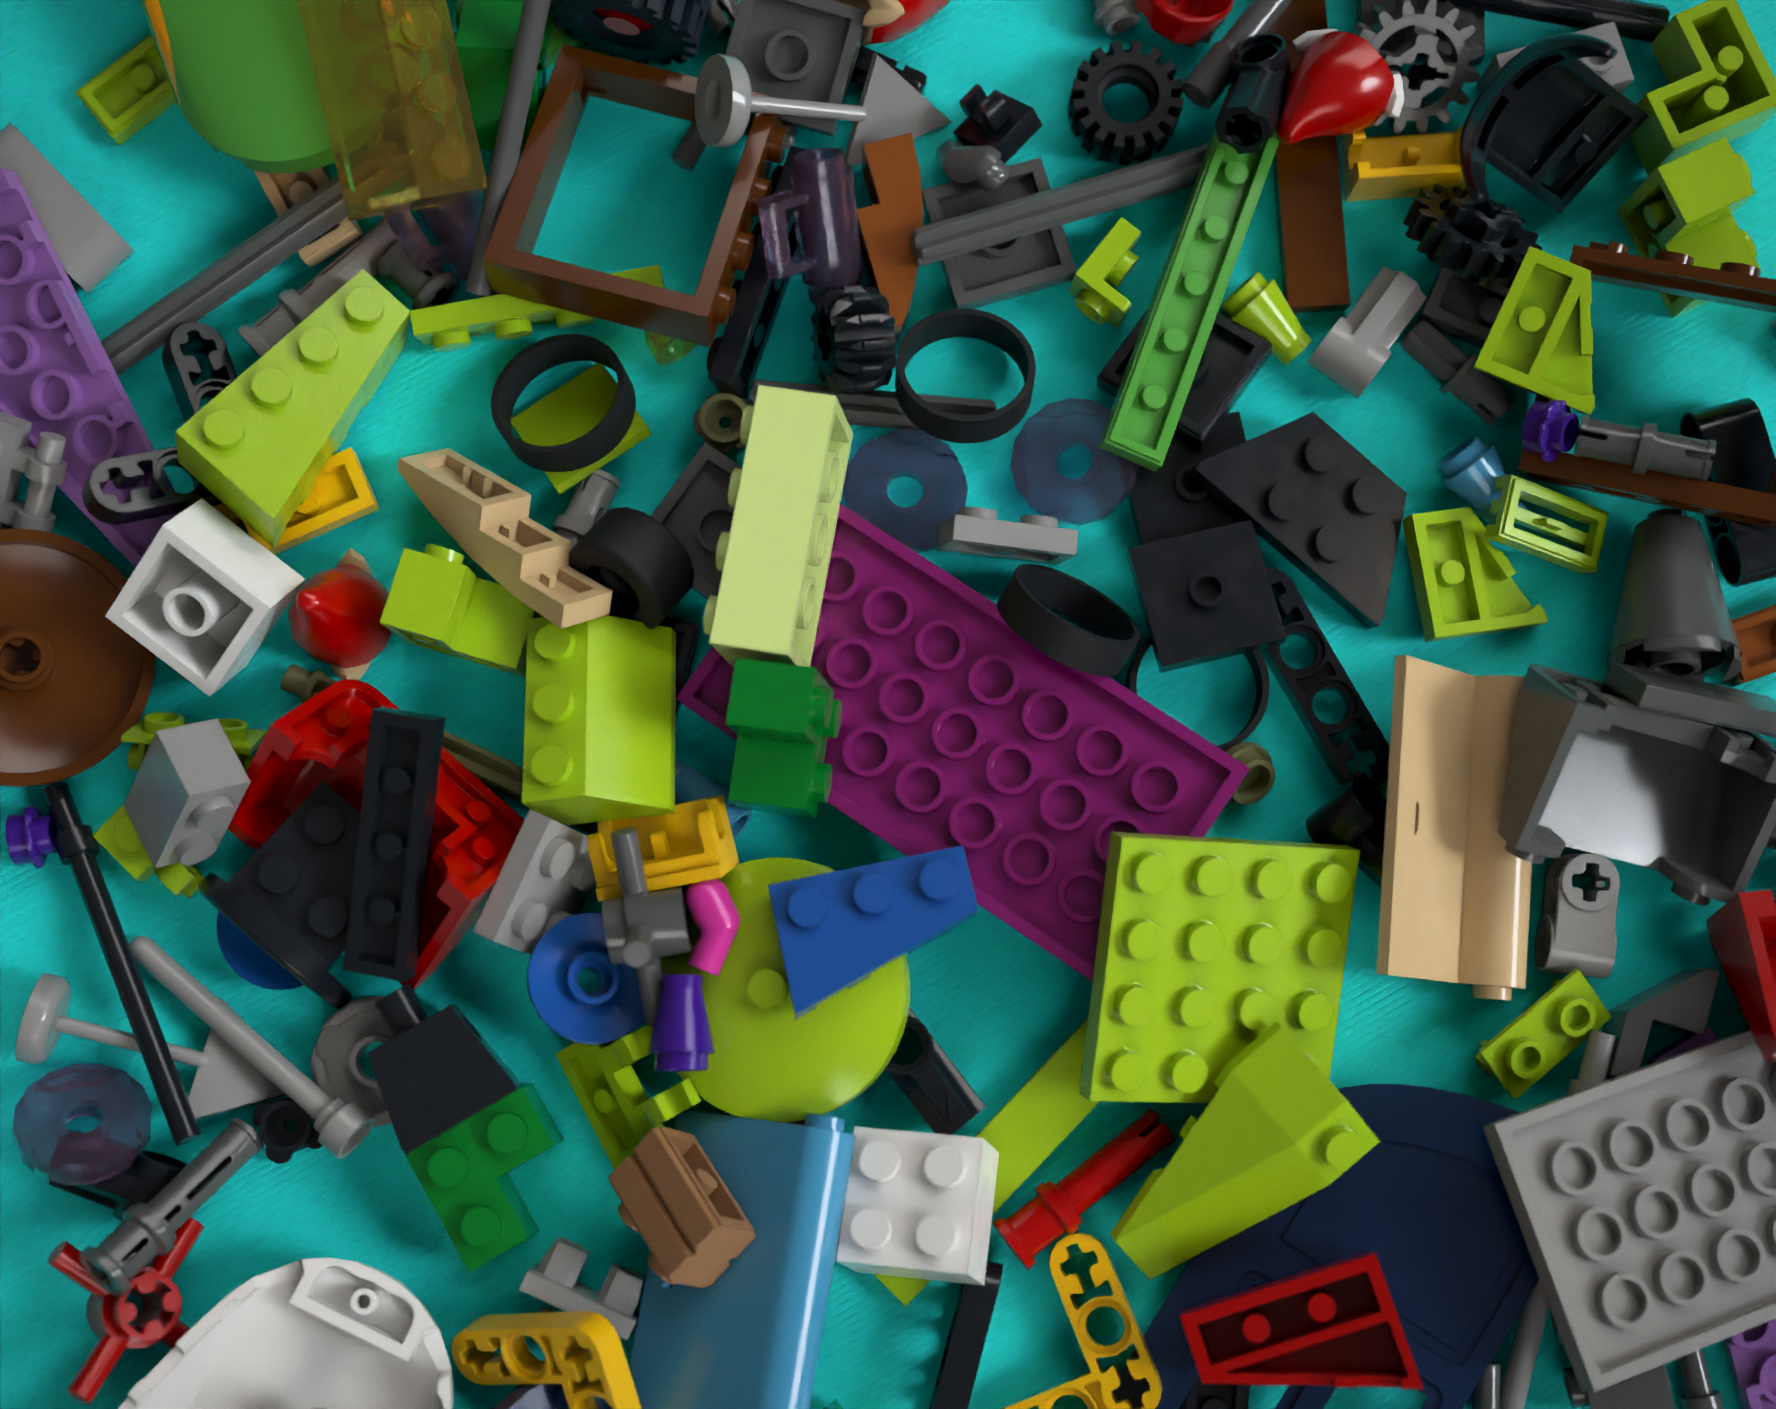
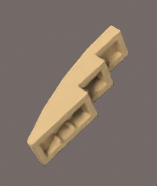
(495, 530)

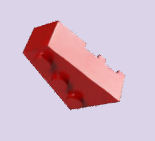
(1305, 1329)

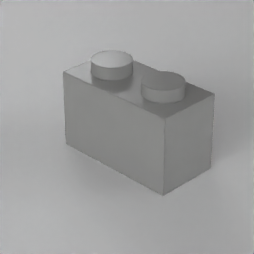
(186, 793)

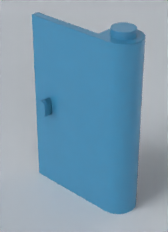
(761, 1323)

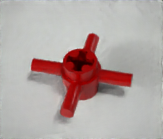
(111, 1315)

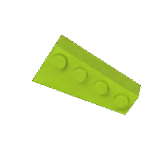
(294, 406)

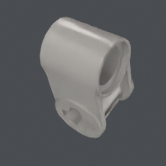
(1578, 922)

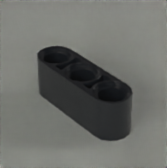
(1740, 460)

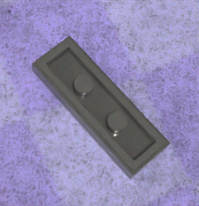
(1693, 699)

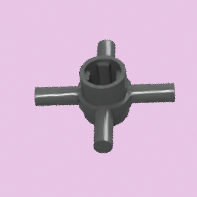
(643, 923)

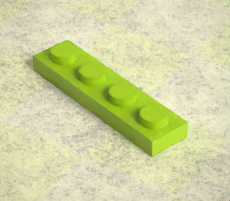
(507, 316)

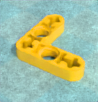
(578, 1352)
(1098, 1385)

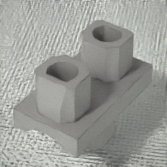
(557, 1285)

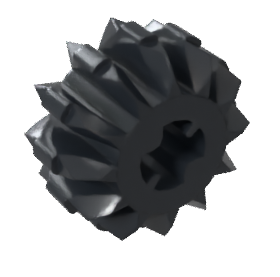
(853, 339)

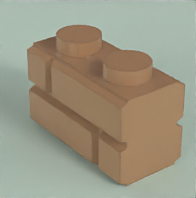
(680, 1208)

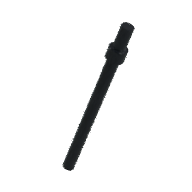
(78, 849)

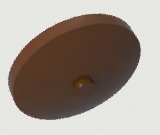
(64, 667)

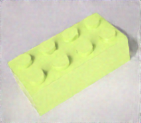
(780, 527)

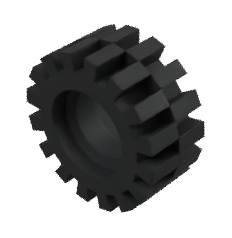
(1130, 68)

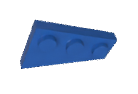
(863, 917)

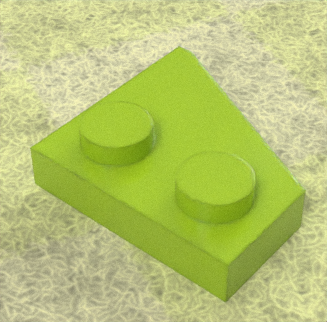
(1545, 332)
(1463, 579)

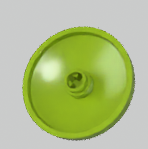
(763, 1056)

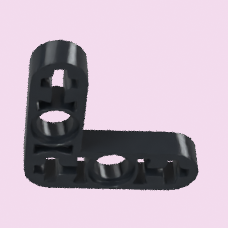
(127, 471)

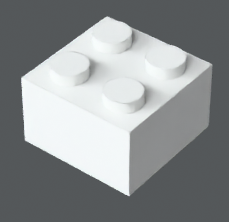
(204, 596)
(919, 1205)

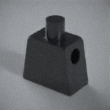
(434, 1069)

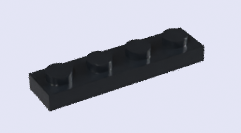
(737, 354)
(393, 843)

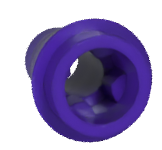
(681, 1026)

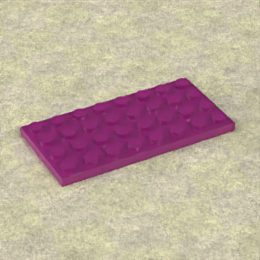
(987, 742)

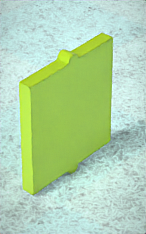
(572, 413)

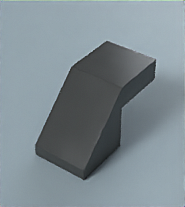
(1674, 1004)

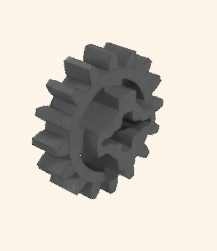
(1440, 73)

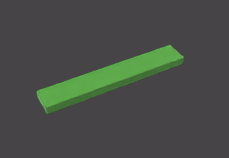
(1186, 303)

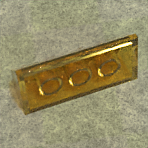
(393, 104)

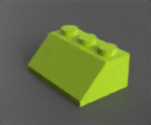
(599, 720)

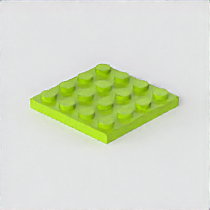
(1206, 954)

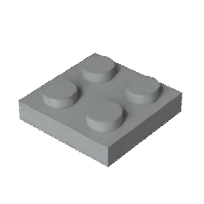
(538, 884)

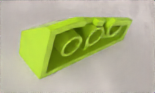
(1256, 1149)

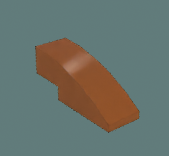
(885, 227)

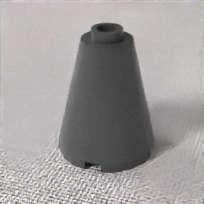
(1673, 604)

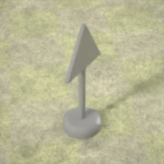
(885, 110)
(222, 1078)

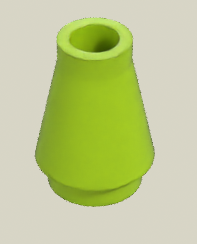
(1265, 312)

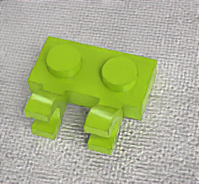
(614, 1094)

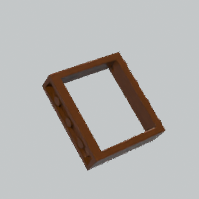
(1674, 275)
(597, 294)

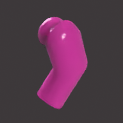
(716, 920)

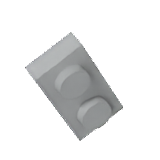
(1030, 540)

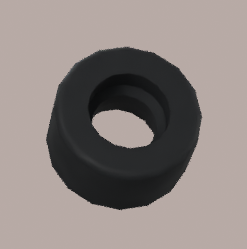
(637, 562)

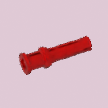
(1059, 1205)

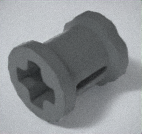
(423, 287)

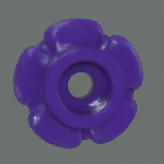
(1549, 429)
(30, 837)

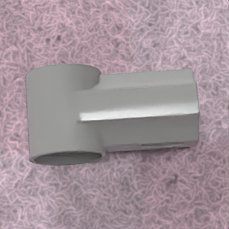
(1361, 341)

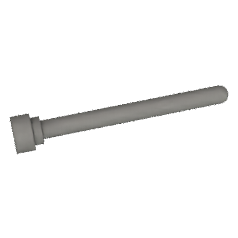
(339, 1123)

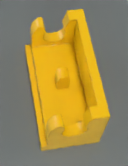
(1399, 164)
(674, 847)

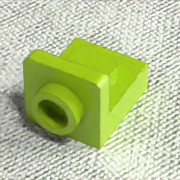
(1108, 263)

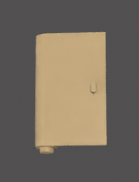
(1449, 886)

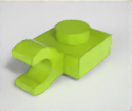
(123, 843)

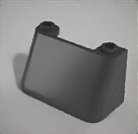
(1635, 786)

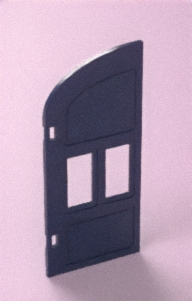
(1428, 1211)

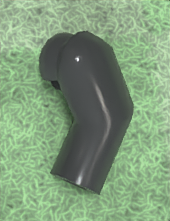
(972, 163)

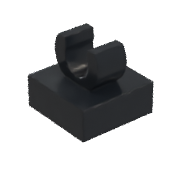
(996, 122)

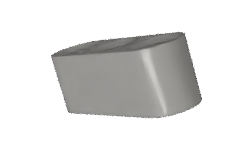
(76, 230)

